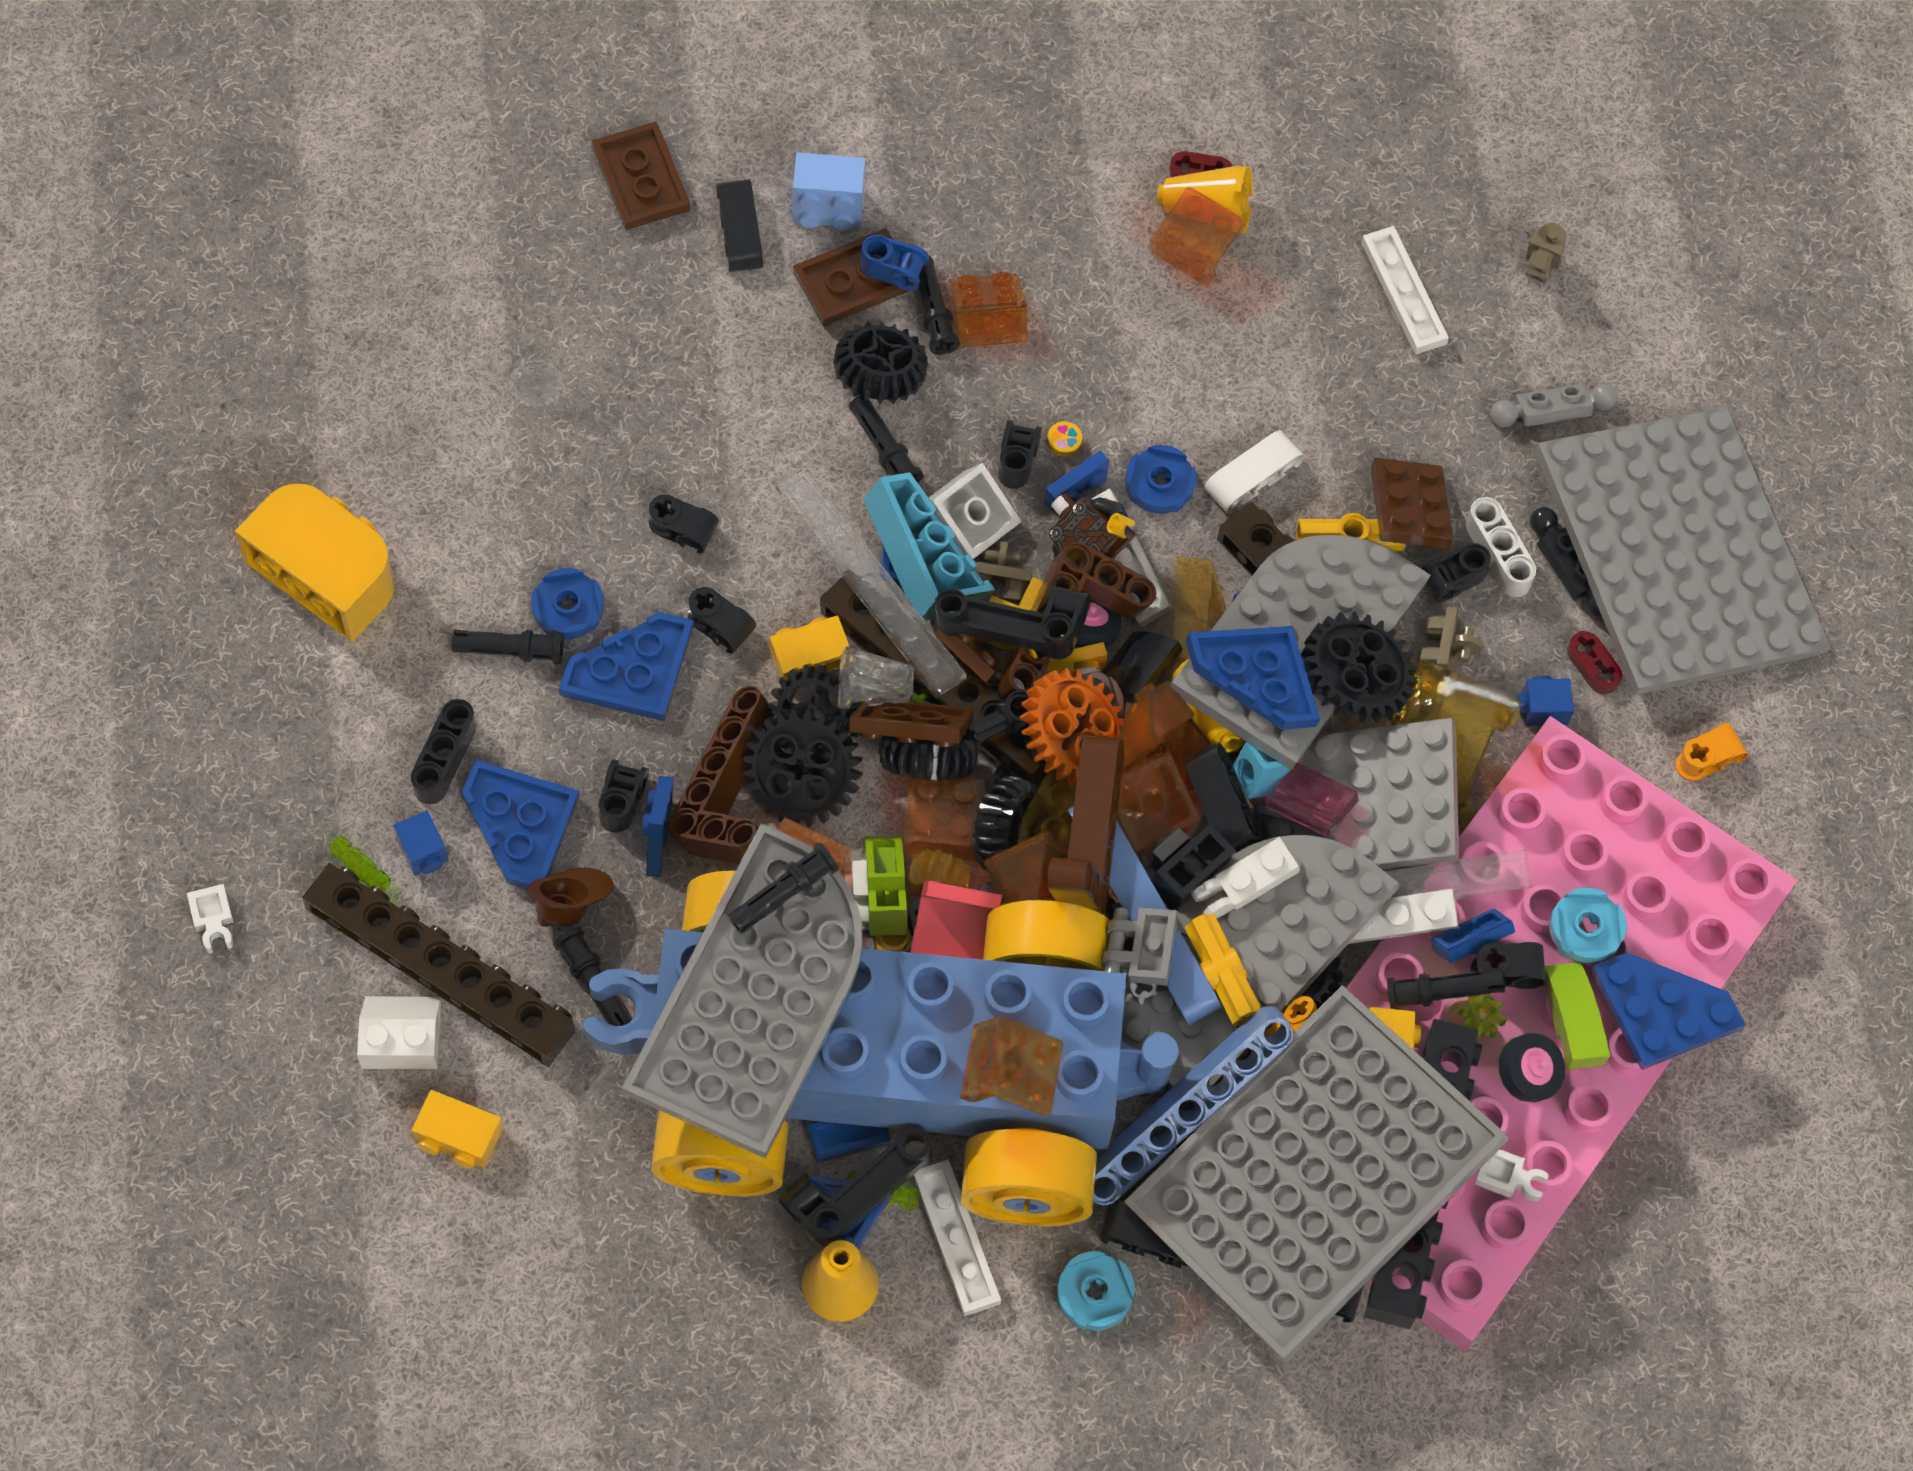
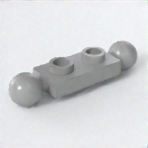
(1553, 405)

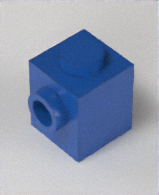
(1546, 698)
(421, 843)

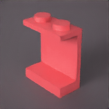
(952, 920)

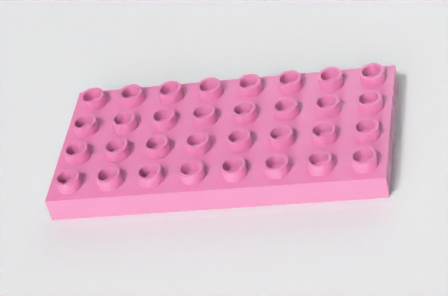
(1688, 904)

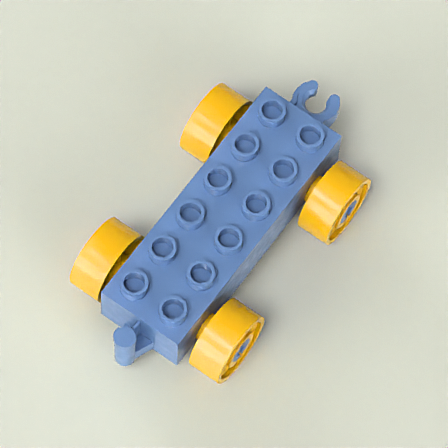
(904, 1054)

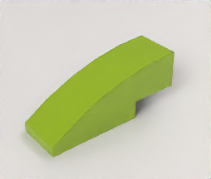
(886, 886)
(1576, 1016)

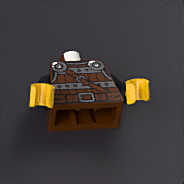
(1093, 522)

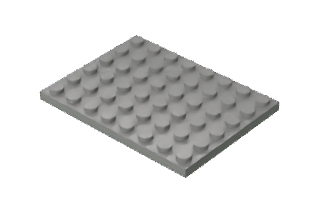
(1681, 550)
(1316, 1173)

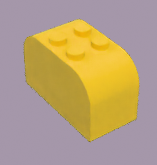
(319, 556)

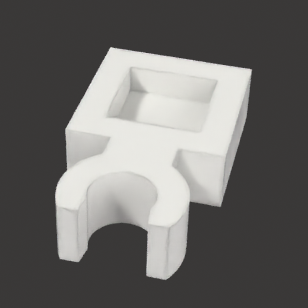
(859, 886)
(210, 912)
(1504, 1174)

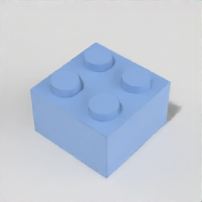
(828, 190)

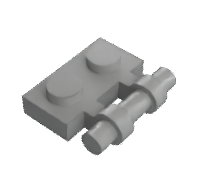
(1152, 946)

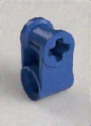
(895, 261)

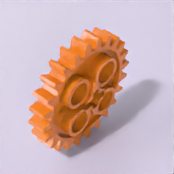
(1053, 715)

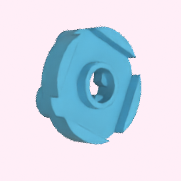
(1583, 946)
(1104, 1271)

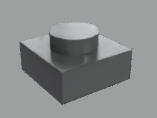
(1168, 846)

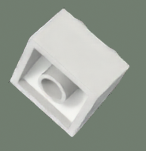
(974, 510)
(399, 1032)

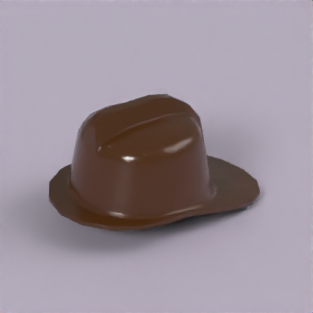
(566, 895)

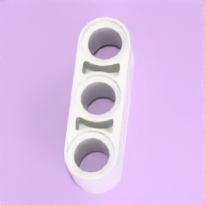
(1253, 470)
(1501, 532)

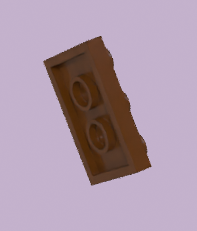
(641, 175)
(838, 285)
(1411, 503)
(912, 722)

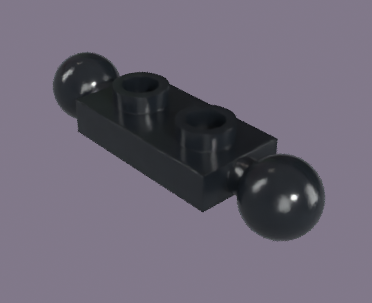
(1562, 557)

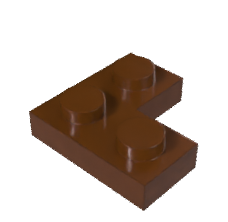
(974, 655)

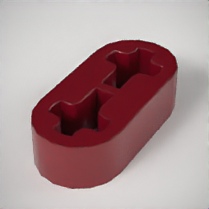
(1197, 163)
(1588, 666)

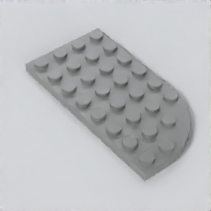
(1300, 589)
(1279, 937)
(753, 1004)

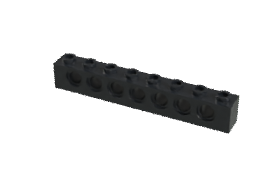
(1385, 1300)

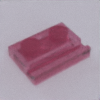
(1312, 799)

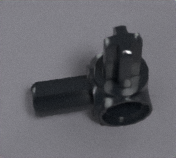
(1002, 721)

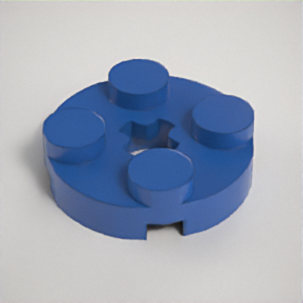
(1156, 497)
(580, 589)

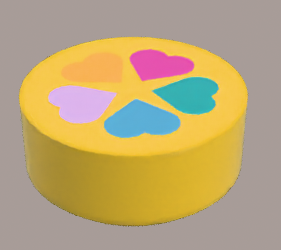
(1064, 439)

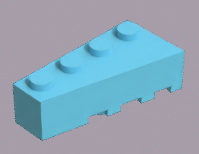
(921, 545)

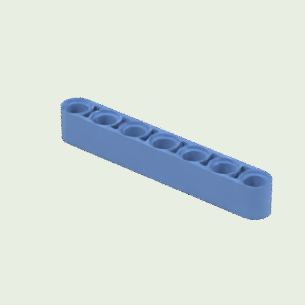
(1135, 890)
(1190, 1087)

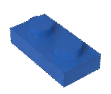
(1087, 475)

